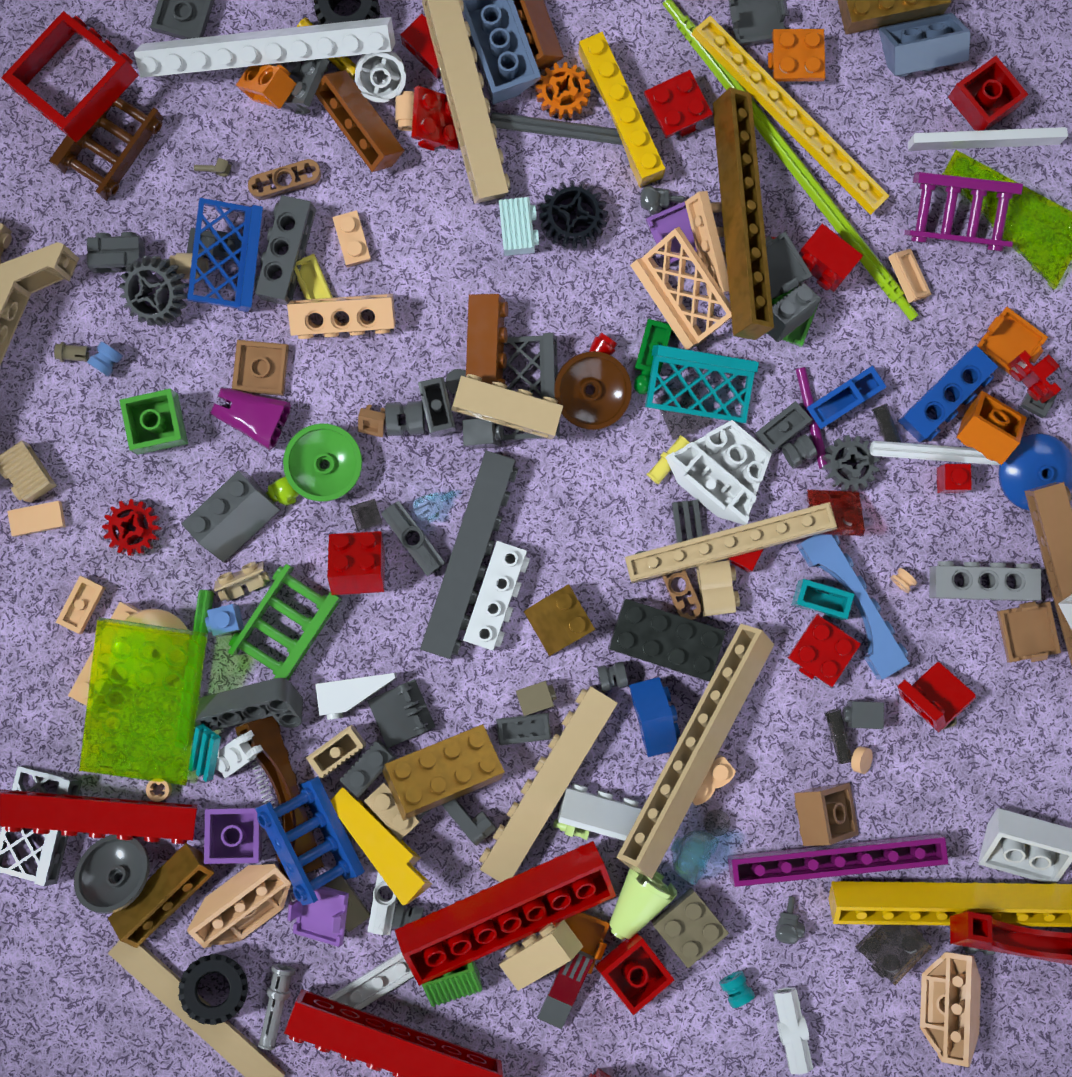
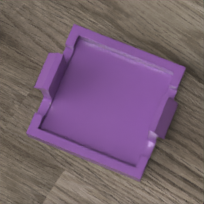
(666, 221)
(322, 919)

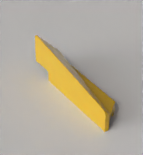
(386, 852)

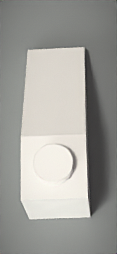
(346, 694)

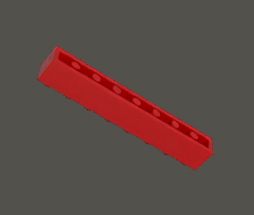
(96, 816)

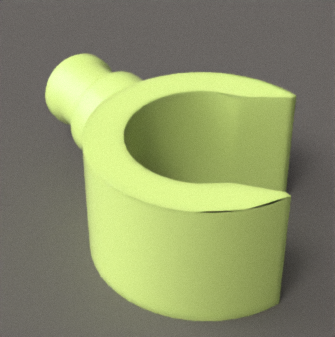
(571, 830)

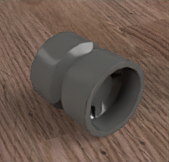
(414, 418)

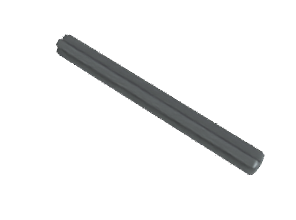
(555, 128)

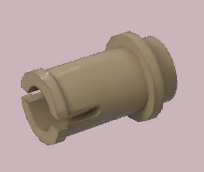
(71, 352)

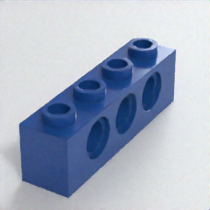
(974, 363)

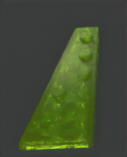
(1033, 223)

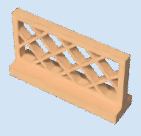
(671, 300)

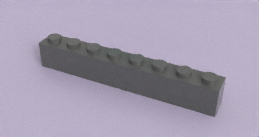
(468, 555)

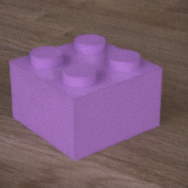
(232, 836)

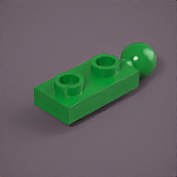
(655, 334)

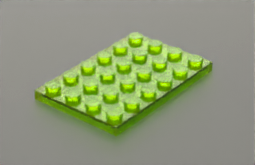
(142, 701)

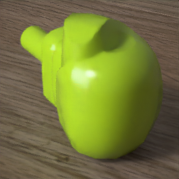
(282, 491)

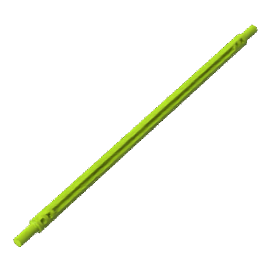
(799, 170)

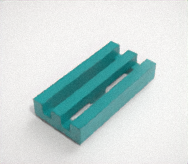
(201, 750)

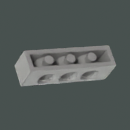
(1026, 586)

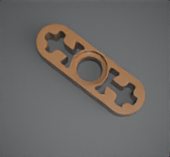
(275, 174)
(691, 600)

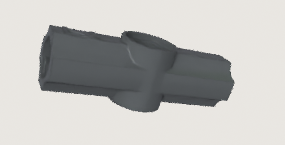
(402, 525)

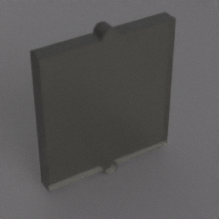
(682, 423)

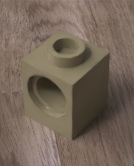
(536, 697)

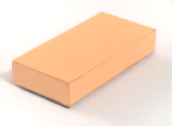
(909, 275)
(36, 518)

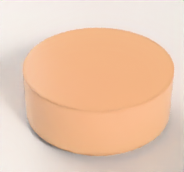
(861, 760)

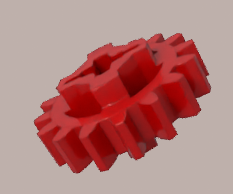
(127, 536)

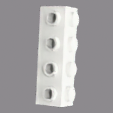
(495, 596)

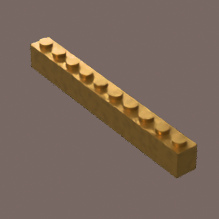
(742, 215)

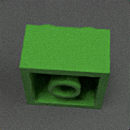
(153, 421)

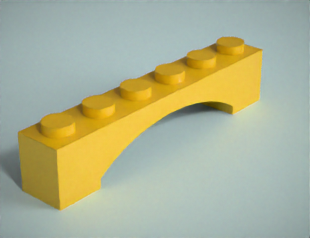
(607, 77)

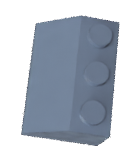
(925, 44)

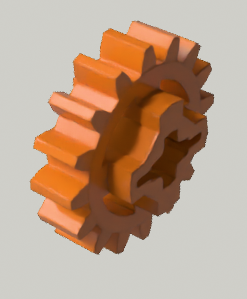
(556, 81)

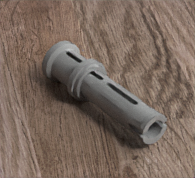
(277, 994)

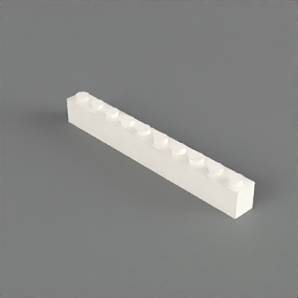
(265, 47)

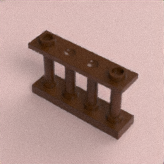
(66, 154)

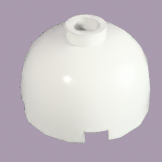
(380, 76)

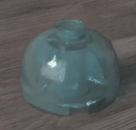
(693, 854)

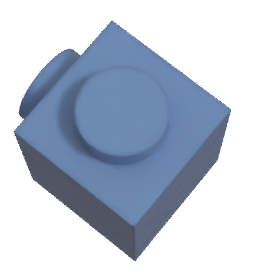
(224, 620)

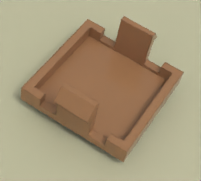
(1029, 632)

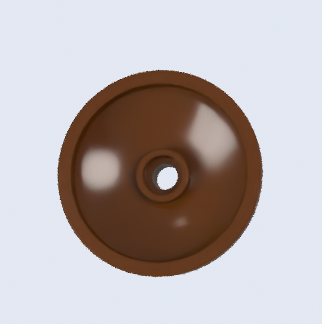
(610, 393)

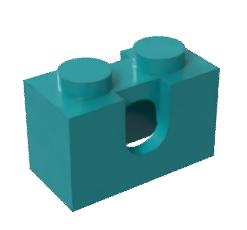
(833, 605)

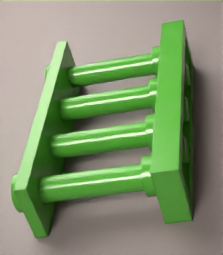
(310, 625)

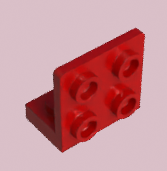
(937, 696)

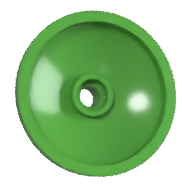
(307, 452)

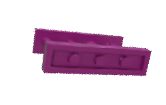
(978, 189)

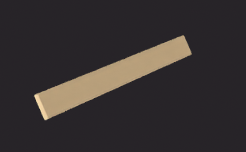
(731, 542)
(221, 1037)

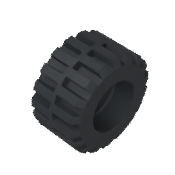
(324, 11)
(189, 983)

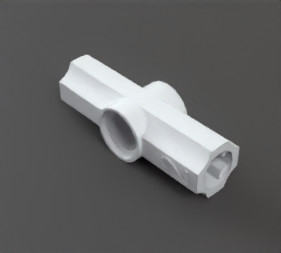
(381, 911)
(793, 1030)

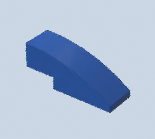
(846, 397)

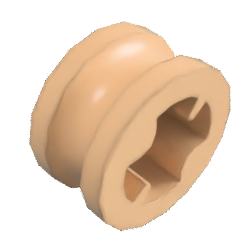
(903, 580)
(157, 798)

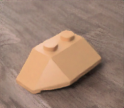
(240, 905)
(951, 1007)

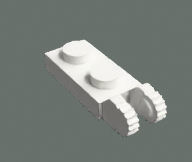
(236, 754)

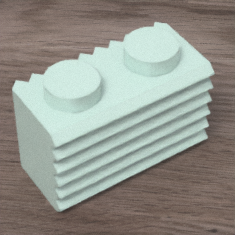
(517, 227)

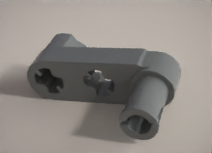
(475, 828)

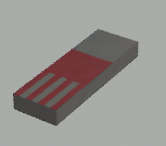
(565, 990)

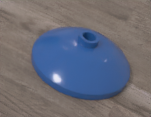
(1025, 467)

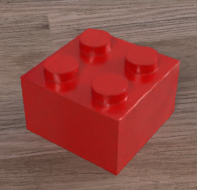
(987, 95)
(829, 257)
(356, 563)
(634, 973)

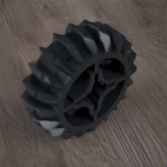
(564, 212)

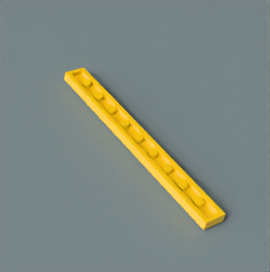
(790, 115)

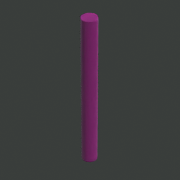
(814, 429)

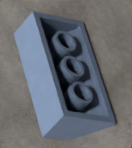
(500, 48)

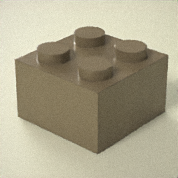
(689, 927)

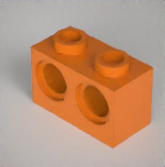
(267, 84)

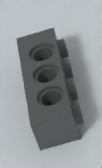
(286, 211)

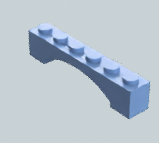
(884, 653)

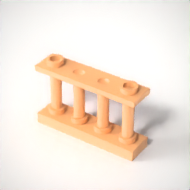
(707, 237)

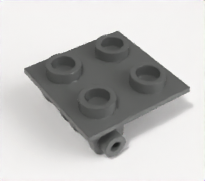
(401, 713)

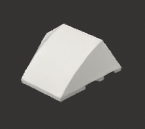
(722, 471)

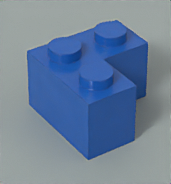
(655, 716)

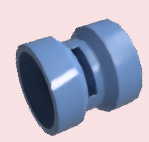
(104, 359)

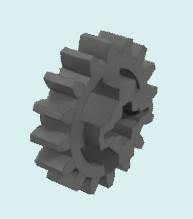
(850, 473)

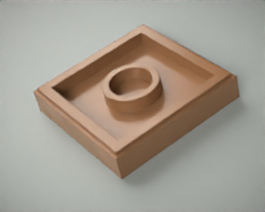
(260, 367)

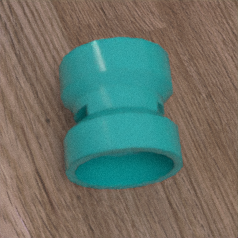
(737, 989)

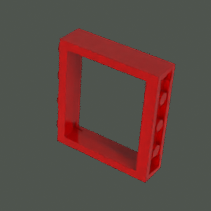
(100, 96)

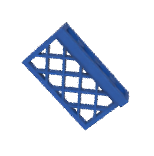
(246, 262)

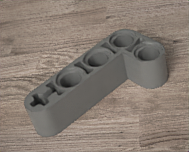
(252, 702)

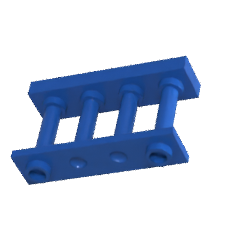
(335, 840)

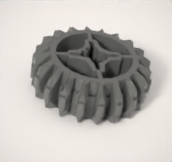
(166, 307)

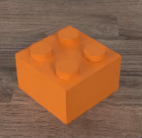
(991, 428)

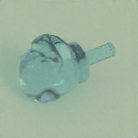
(428, 506)

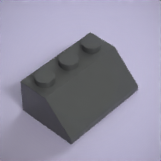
(231, 516)

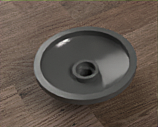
(102, 867)

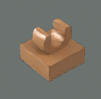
(371, 421)

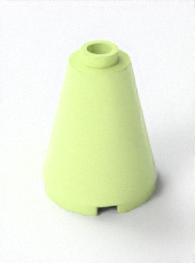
(639, 903)

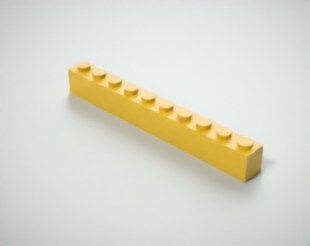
(935, 902)

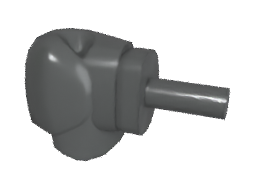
(655, 199)
(788, 925)

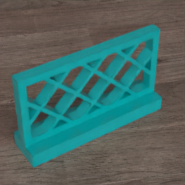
(699, 361)

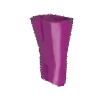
(253, 415)

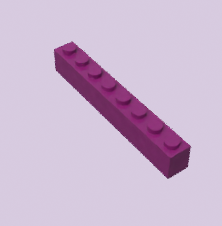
(837, 860)

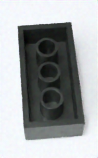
(667, 640)

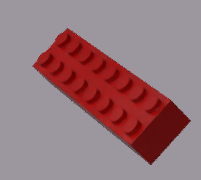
(505, 913)
(382, 1041)

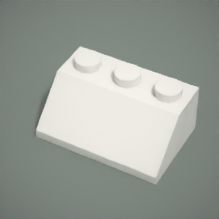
(598, 812)
(1026, 847)

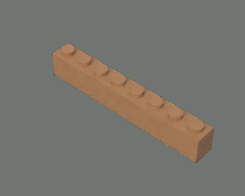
(1053, 527)

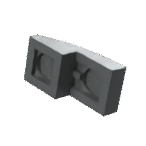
(208, 239)

